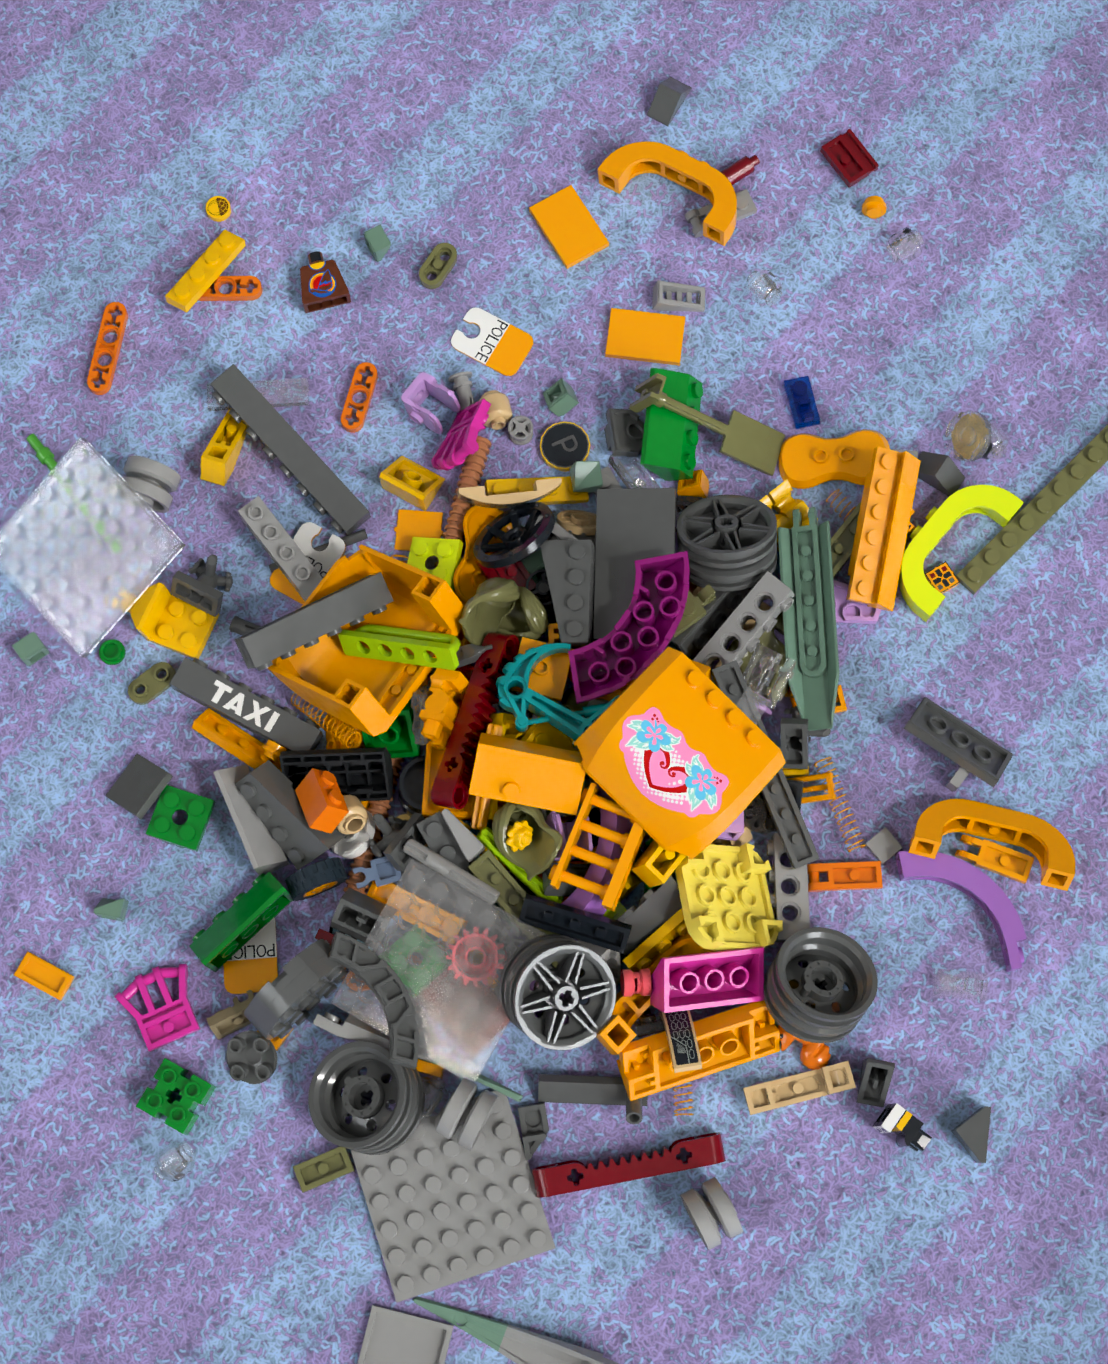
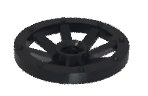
(519, 540)

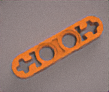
(104, 348)

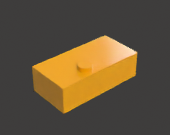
(527, 774)

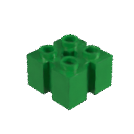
(179, 1113)

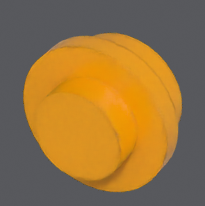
(874, 207)
(272, 750)

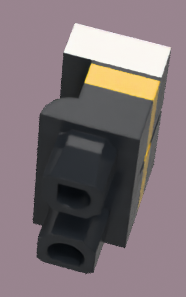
(904, 1125)

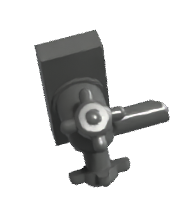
(202, 591)
(796, 738)
(395, 836)

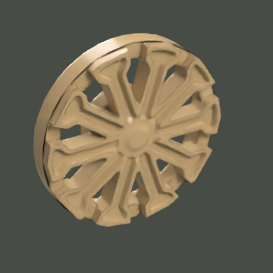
(577, 521)

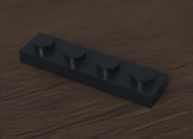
(575, 923)

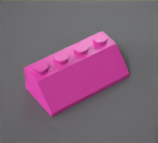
(708, 980)

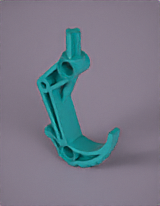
(518, 675)

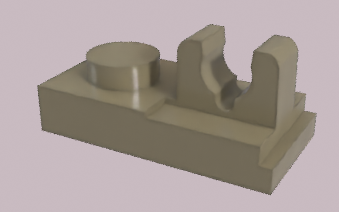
(230, 1019)

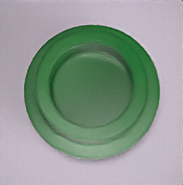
(112, 652)

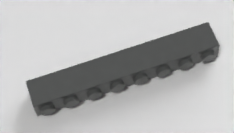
(290, 450)

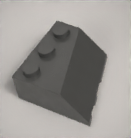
(652, 912)

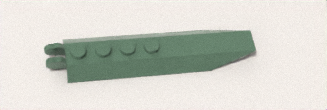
(811, 619)

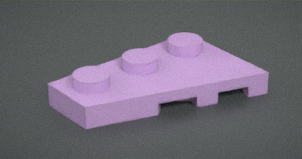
(851, 611)

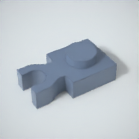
(381, 872)

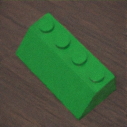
(669, 437)
(241, 921)

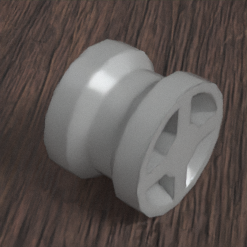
(522, 425)

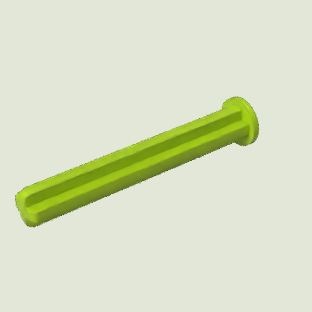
(535, 884)

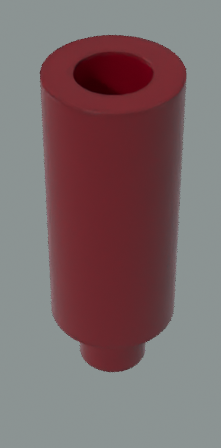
(740, 169)

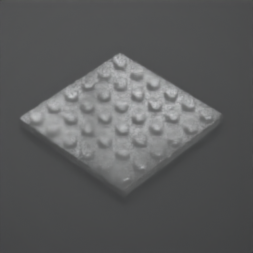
(85, 547)
(451, 961)

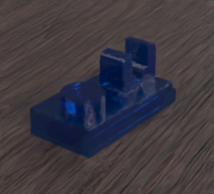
(801, 402)

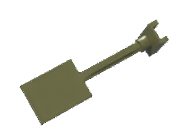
(742, 437)

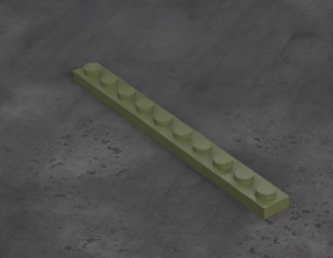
(1035, 513)

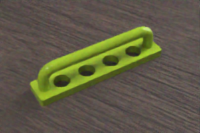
(442, 645)

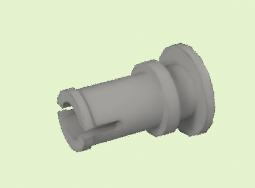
(463, 388)

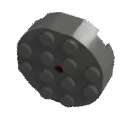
(295, 991)

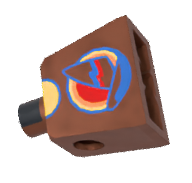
(322, 284)

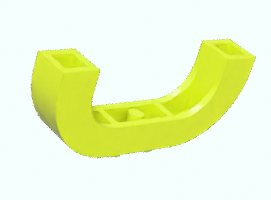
(981, 499)

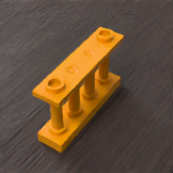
(618, 867)

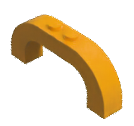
(682, 169)
(1001, 825)
(627, 1010)

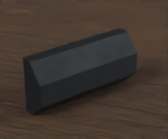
(358, 771)

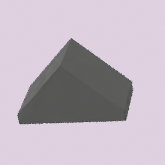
(668, 100)
(940, 472)
(874, 1081)
(974, 1134)

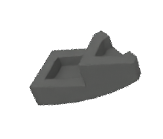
(533, 1126)

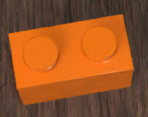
(321, 800)

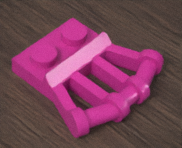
(462, 436)
(169, 1021)

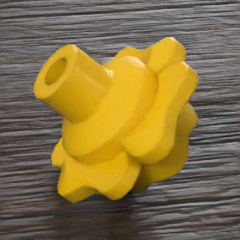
(519, 835)

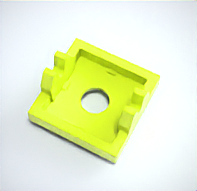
(446, 550)

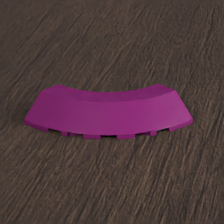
(640, 633)

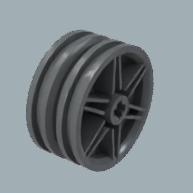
(728, 541)
(532, 963)
(811, 998)
(365, 1099)

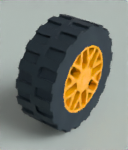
(316, 879)

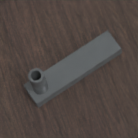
(589, 1091)

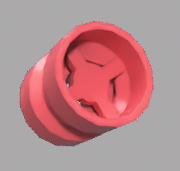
(635, 982)

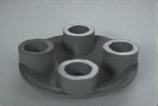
(251, 1057)

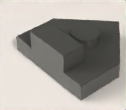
(624, 432)

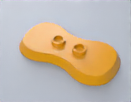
(812, 459)
(467, 574)

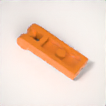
(845, 876)

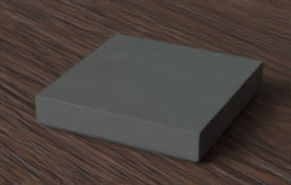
(139, 786)

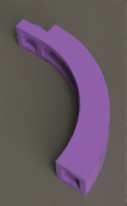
(977, 886)
(583, 899)

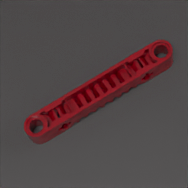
(453, 785)
(553, 1180)

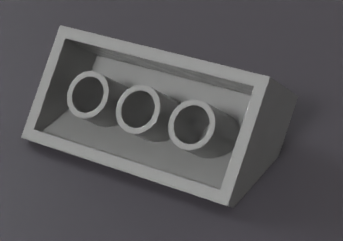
(259, 843)

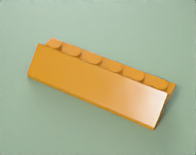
(882, 528)
(722, 1041)

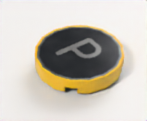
(564, 445)

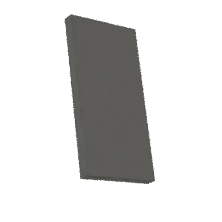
(628, 528)

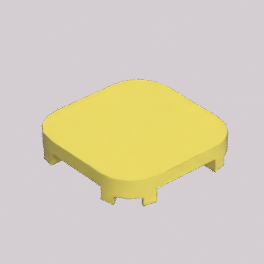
(727, 898)

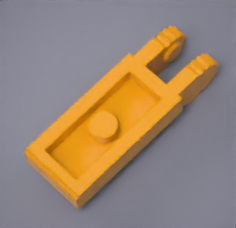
(997, 858)

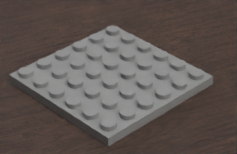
(453, 1209)

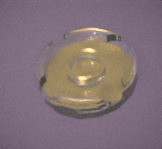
(968, 436)

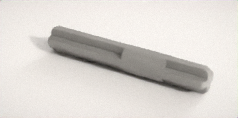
(451, 871)

